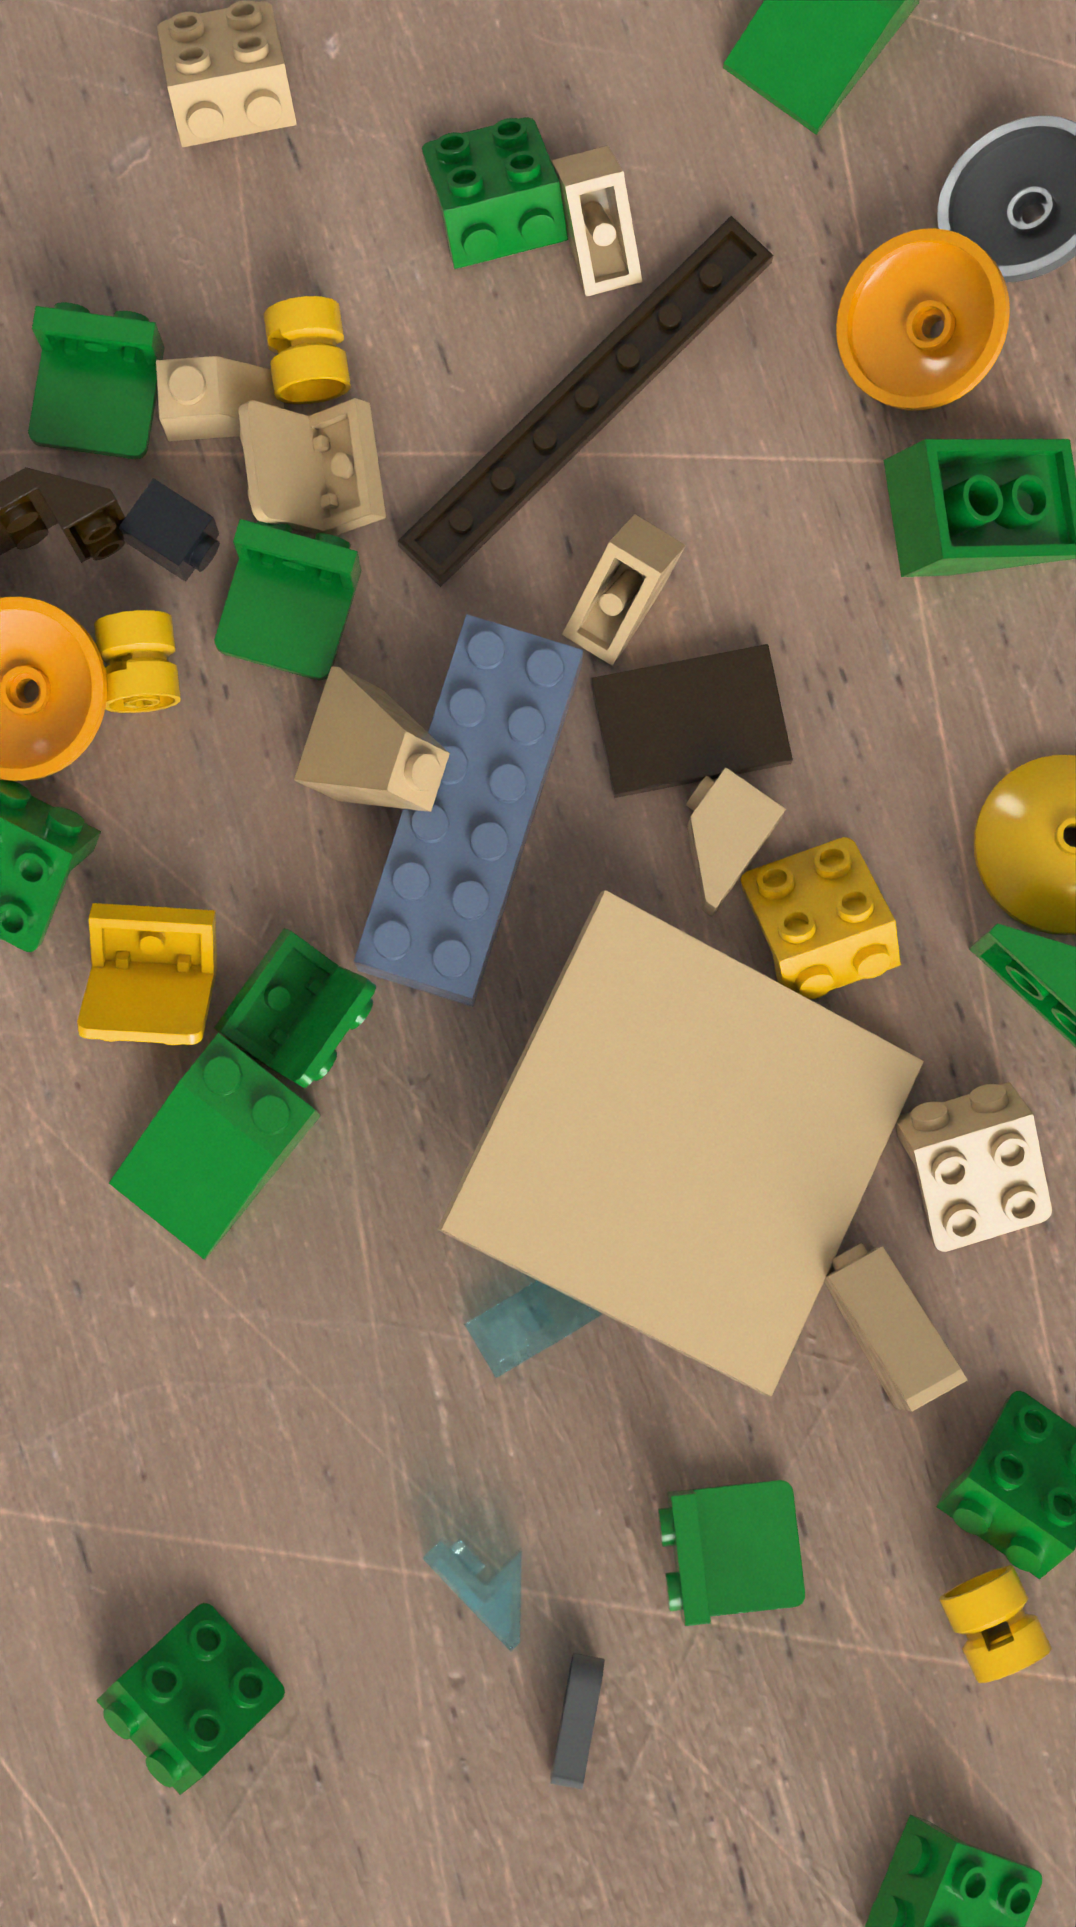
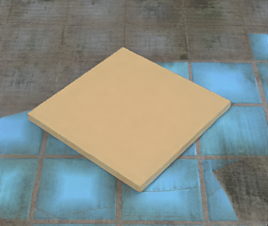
(682, 1144)

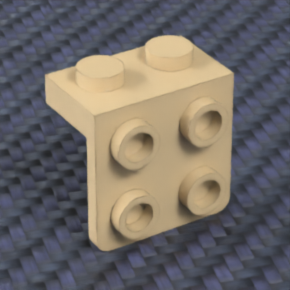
(225, 73)
(313, 468)
(976, 1165)

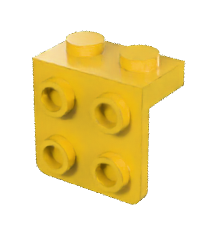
(823, 918)
(149, 974)

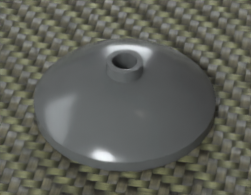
(1006, 184)

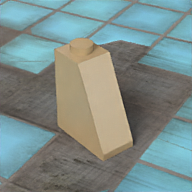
(369, 749)
(892, 1328)

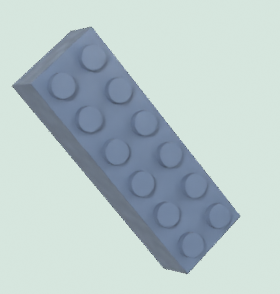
(458, 862)

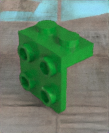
(496, 191)
(95, 381)
(288, 599)
(36, 856)
(296, 1010)
(1021, 1487)
(732, 1550)
(191, 1698)
(951, 1884)

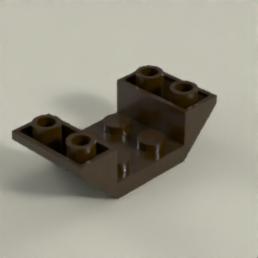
(38, 500)

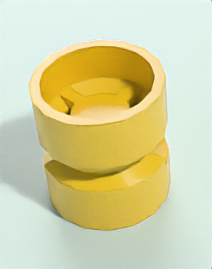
(307, 360)
(137, 663)
(984, 1604)

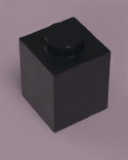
(171, 531)

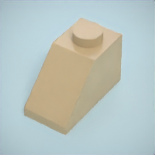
(598, 220)
(204, 395)
(623, 588)
(726, 833)

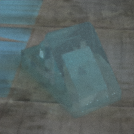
(526, 1325)
(493, 1601)

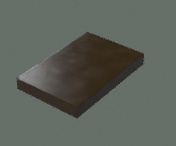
(691, 720)

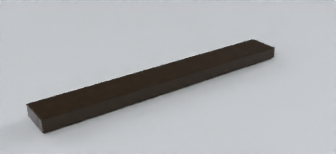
(585, 401)

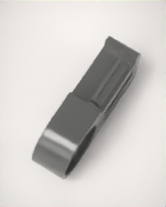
(577, 1721)

